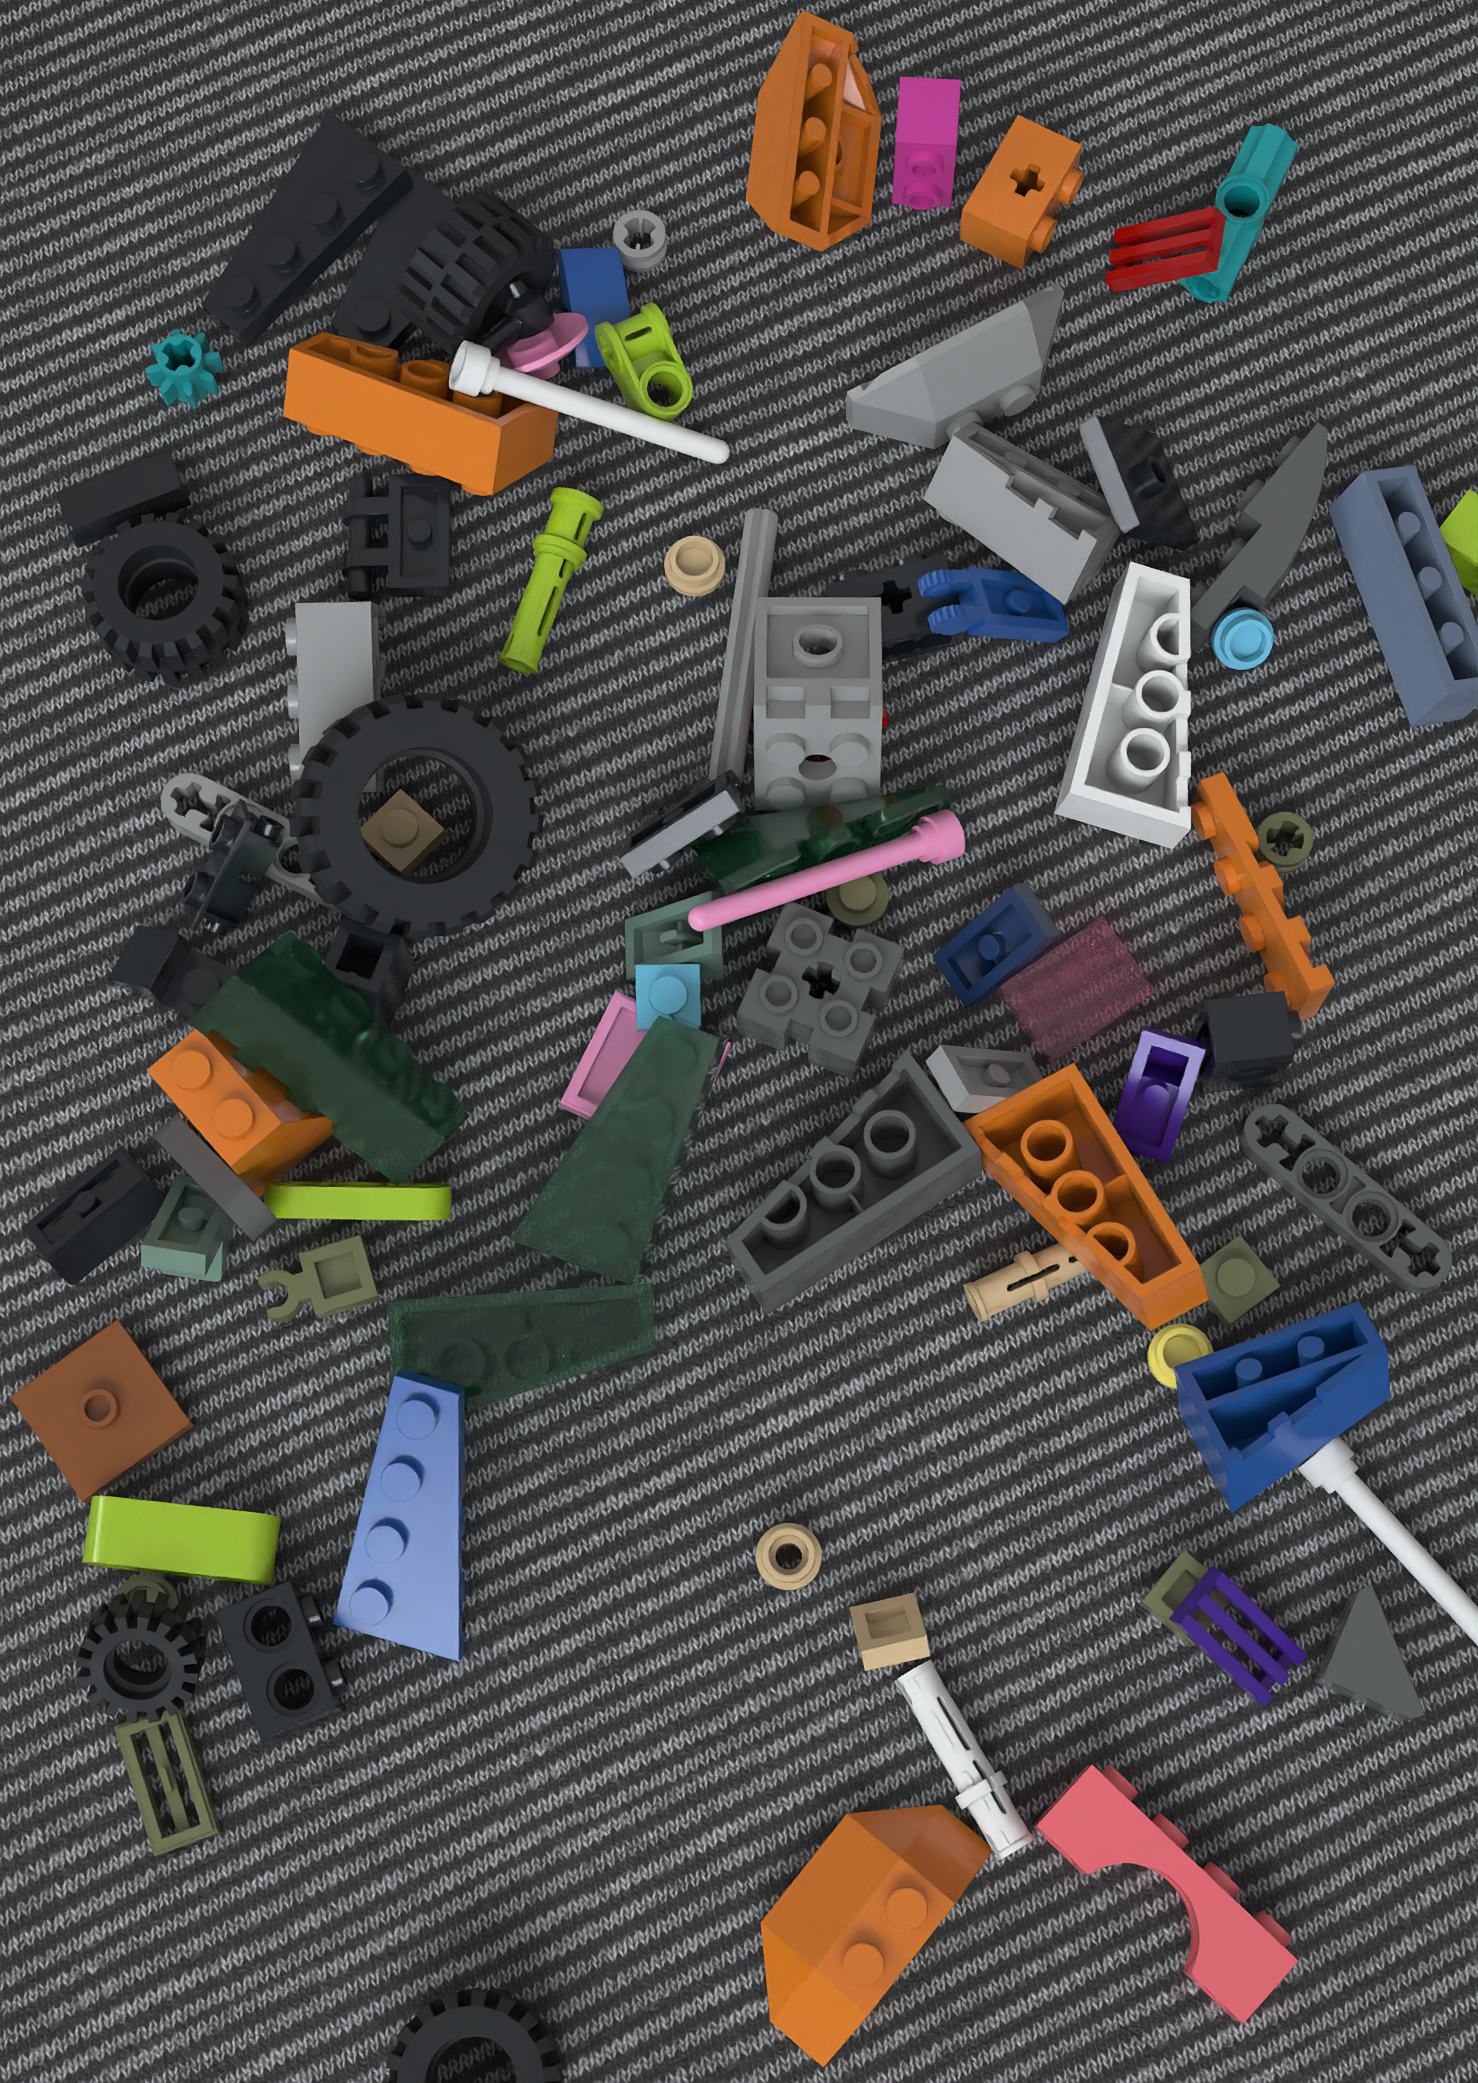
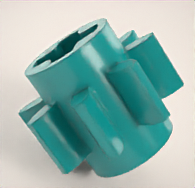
(184, 368)

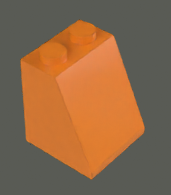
(238, 1110)

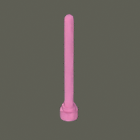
(933, 839)

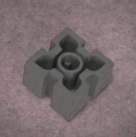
(808, 953)

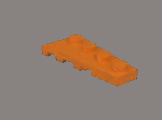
(1260, 897)

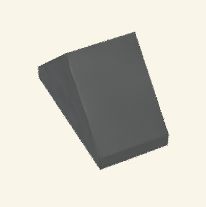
(1366, 1661)

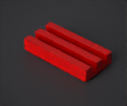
(1166, 240)

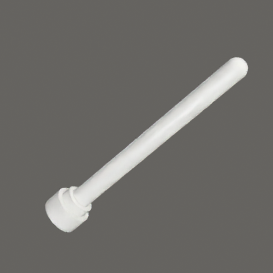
(478, 371)
(1336, 1472)

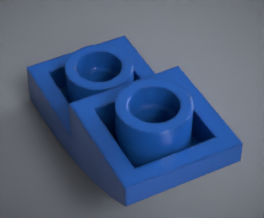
(595, 287)

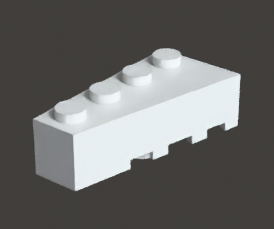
(1132, 731)

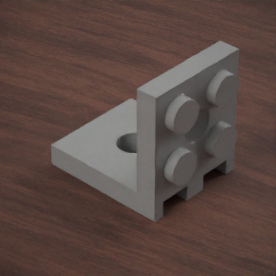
(817, 701)

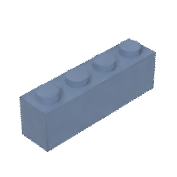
(1410, 593)

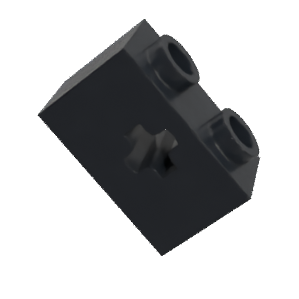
(909, 631)

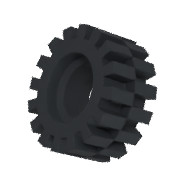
(137, 1689)

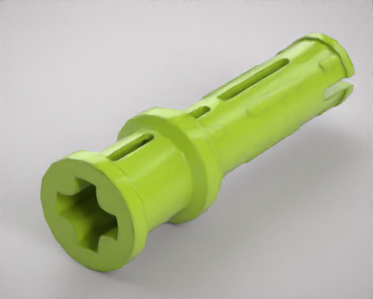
(558, 555)

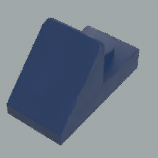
(997, 945)

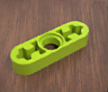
(358, 1200)

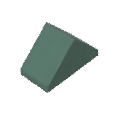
(667, 938)

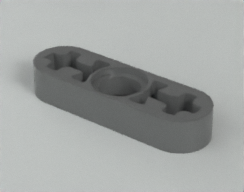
(215, 1177)

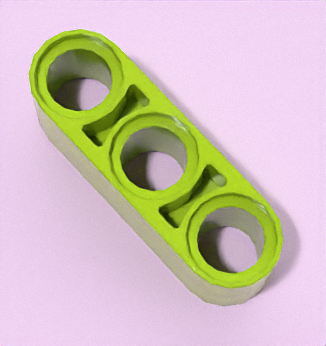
(181, 1540)

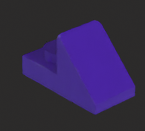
(1157, 1092)

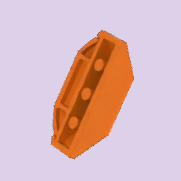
(815, 138)
(861, 1918)

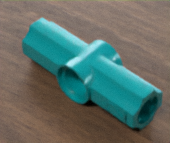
(1249, 188)

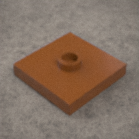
(102, 1411)

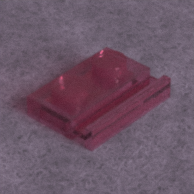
(1076, 990)

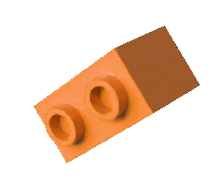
(1021, 192)

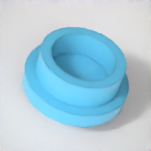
(1242, 638)

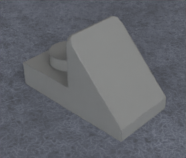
(980, 1077)

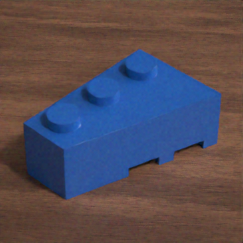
(1281, 1397)

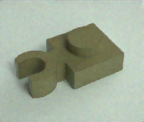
(332, 1279)

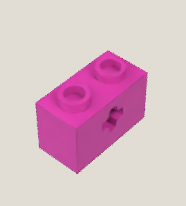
(926, 142)

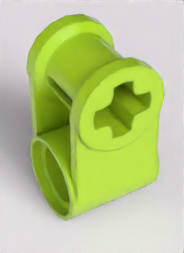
(644, 353)

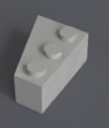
(1024, 510)
(335, 670)

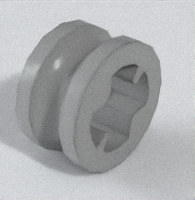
(640, 222)

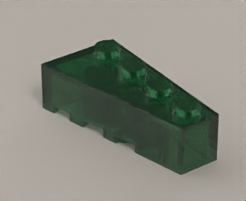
(333, 1057)

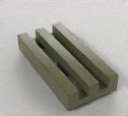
(143, 1792)

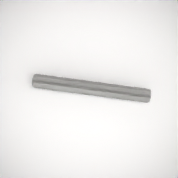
(738, 672)

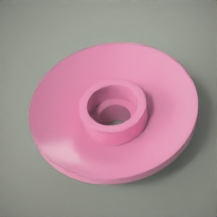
(540, 354)

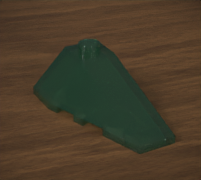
(801, 838)

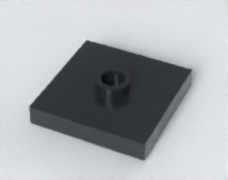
(1138, 483)

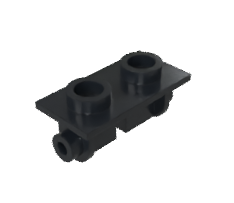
(236, 847)

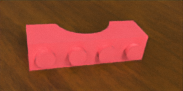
(1230, 1952)

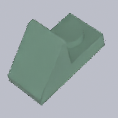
(188, 1234)

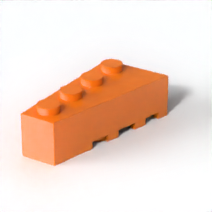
(413, 414)
(1084, 1187)

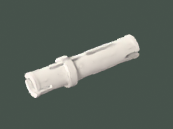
(965, 1762)

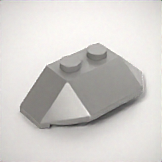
(964, 378)

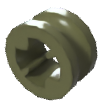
(1301, 833)

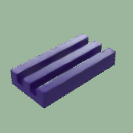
(1272, 1667)

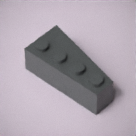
(857, 1187)

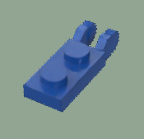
(993, 605)

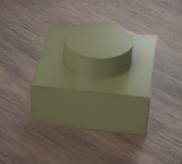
(1236, 1281)
(1174, 1588)

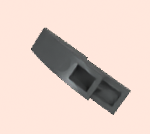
(1268, 536)

